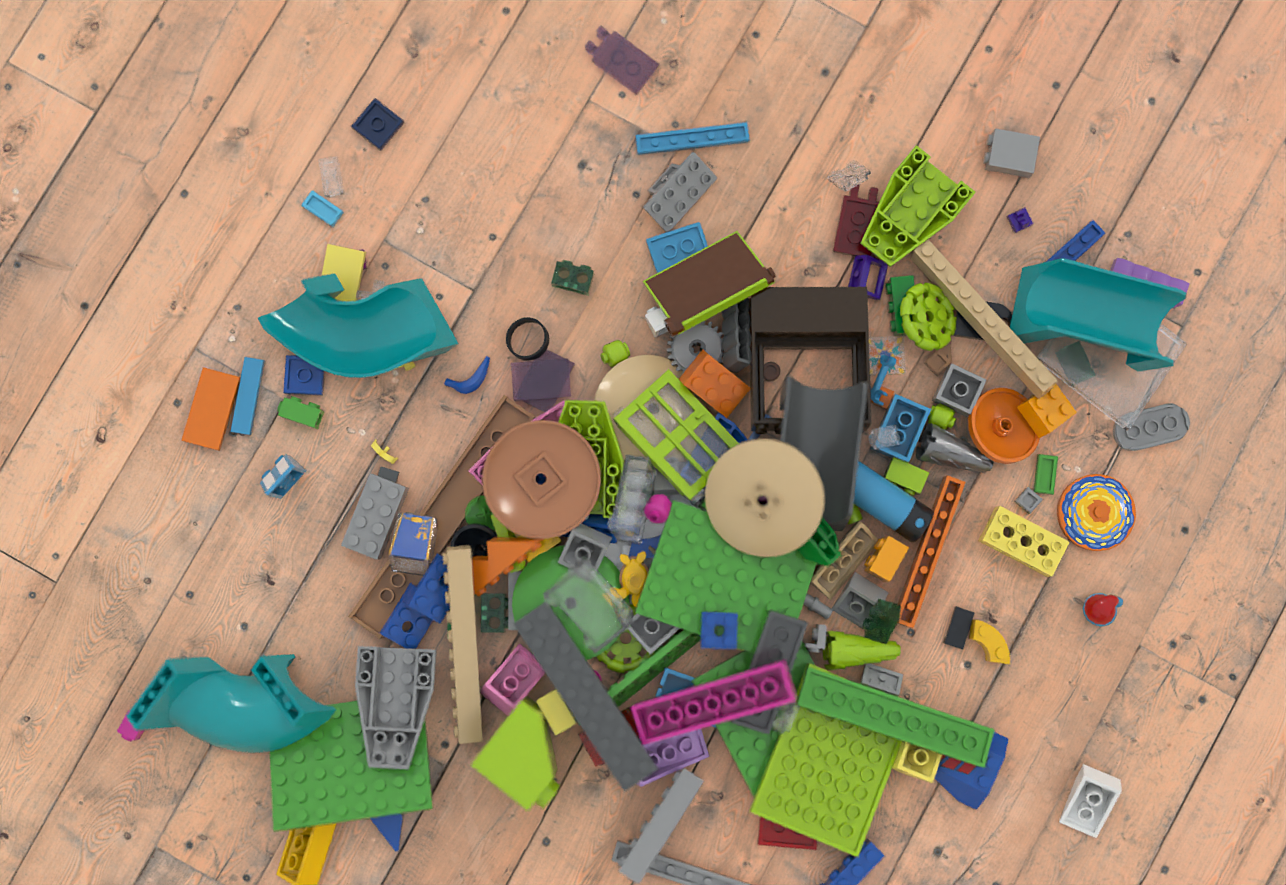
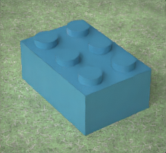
(909, 420)

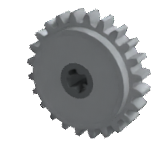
(700, 335)

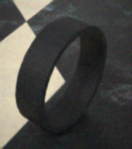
(517, 323)

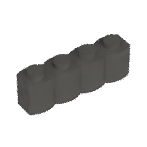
(736, 336)

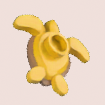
(632, 576)

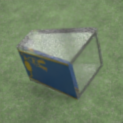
(413, 543)

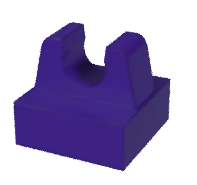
(1020, 220)

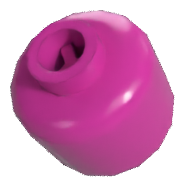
(658, 509)

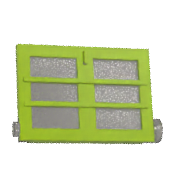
(675, 434)

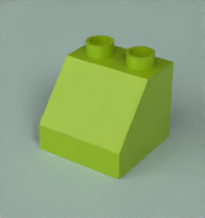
(521, 757)

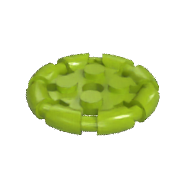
(917, 306)
(624, 651)

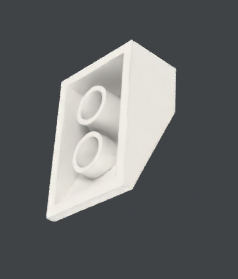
(1090, 800)

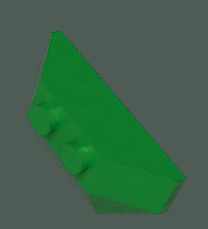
(821, 546)

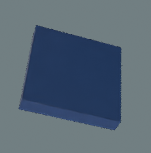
(377, 124)

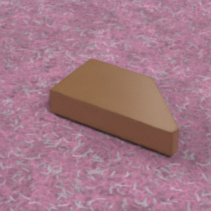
(940, 359)

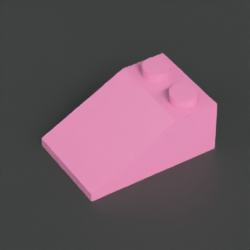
(513, 680)

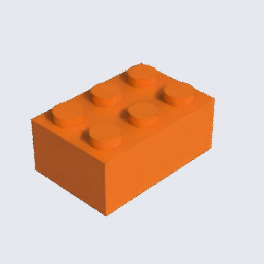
(714, 383)

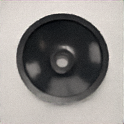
(475, 536)

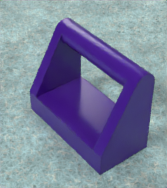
(860, 274)

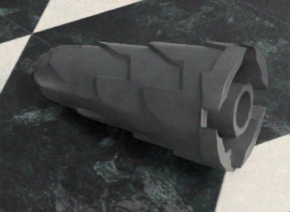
(944, 448)

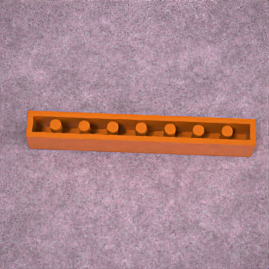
(929, 550)

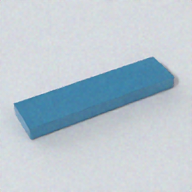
(247, 396)

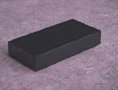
(959, 627)

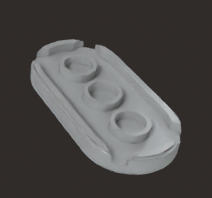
(1153, 428)

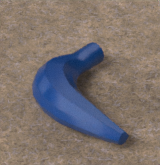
(474, 382)

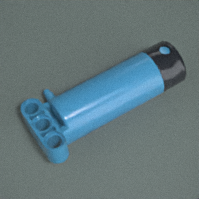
(890, 504)

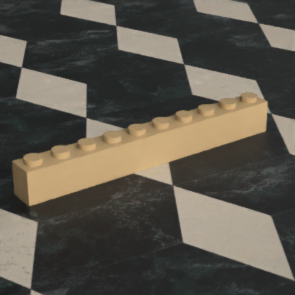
(984, 319)
(464, 644)

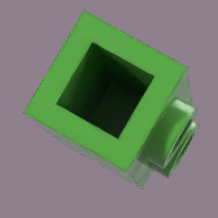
(301, 413)

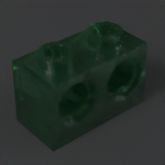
(571, 283)
(488, 613)
(881, 621)

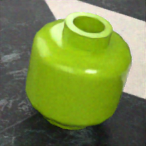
(615, 353)
(942, 416)

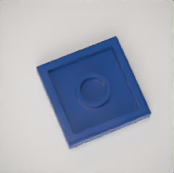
(302, 377)

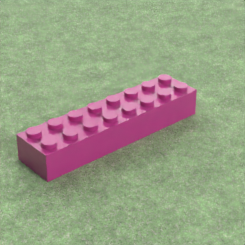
(714, 702)

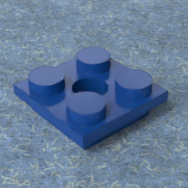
(728, 639)

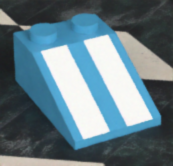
(282, 476)

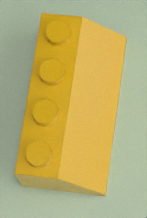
(305, 854)

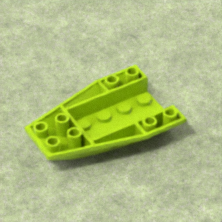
(913, 208)

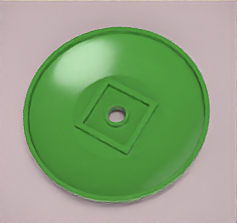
(540, 575)

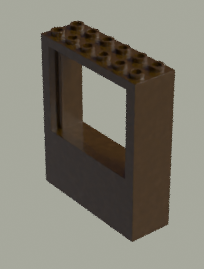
(807, 321)

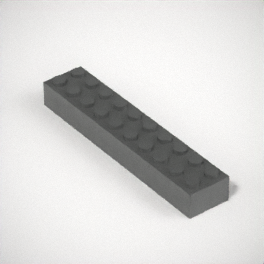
(586, 696)

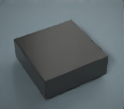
(389, 474)

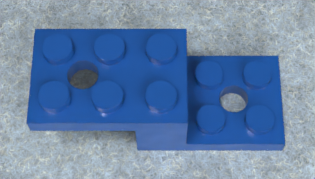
(420, 606)

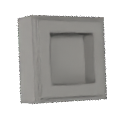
(1028, 500)

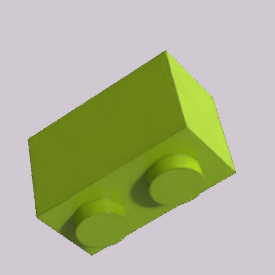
(906, 476)

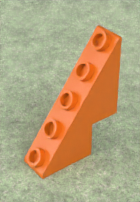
(501, 556)

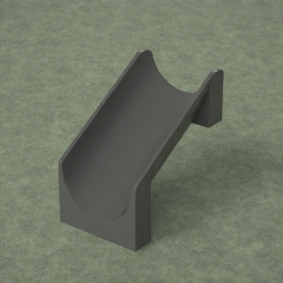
(828, 432)

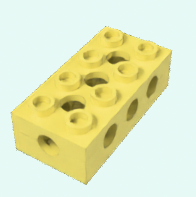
(1035, 536)

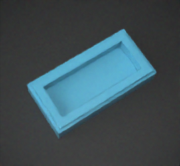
(322, 208)

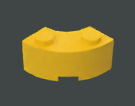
(991, 642)

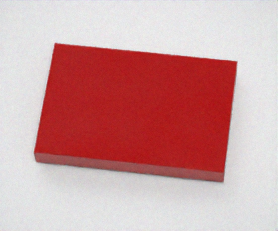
(780, 836)

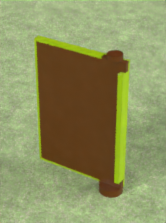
(708, 283)

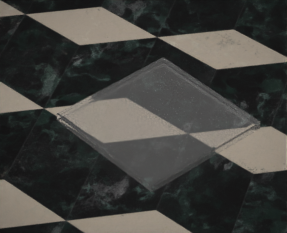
(1104, 378)

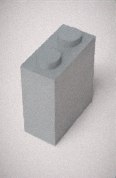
(1011, 153)

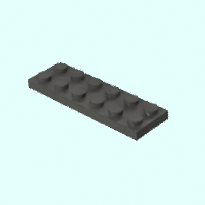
(778, 641)

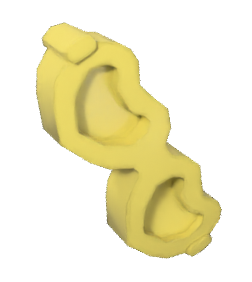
(382, 453)

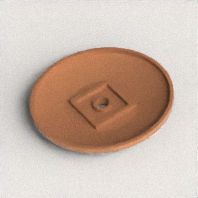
(569, 486)

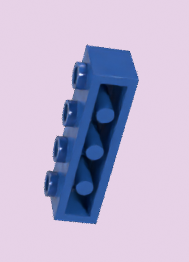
(856, 868)

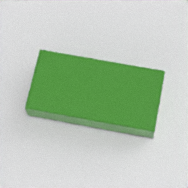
(1045, 474)

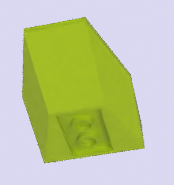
(595, 425)

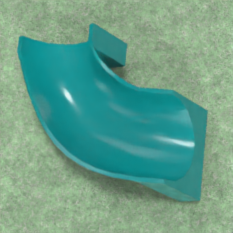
(361, 335)
(227, 708)

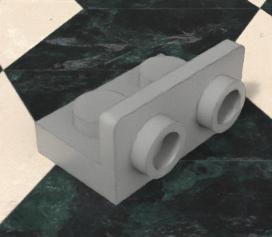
(819, 636)
(881, 679)

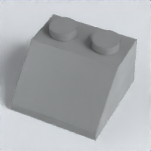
(585, 543)
(858, 598)

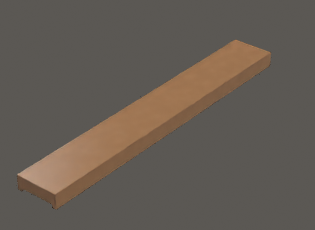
(448, 507)

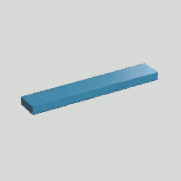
(692, 138)

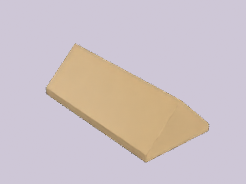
(854, 549)

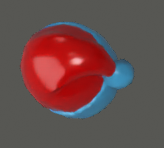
(1101, 608)

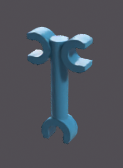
(875, 391)

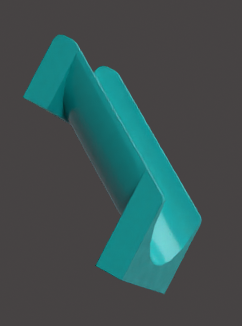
(1094, 308)

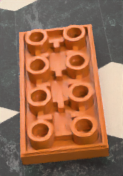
(211, 409)

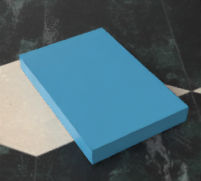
(676, 245)

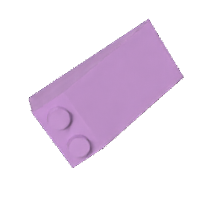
(675, 753)

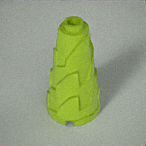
(855, 650)

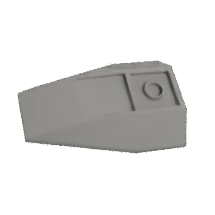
(393, 701)

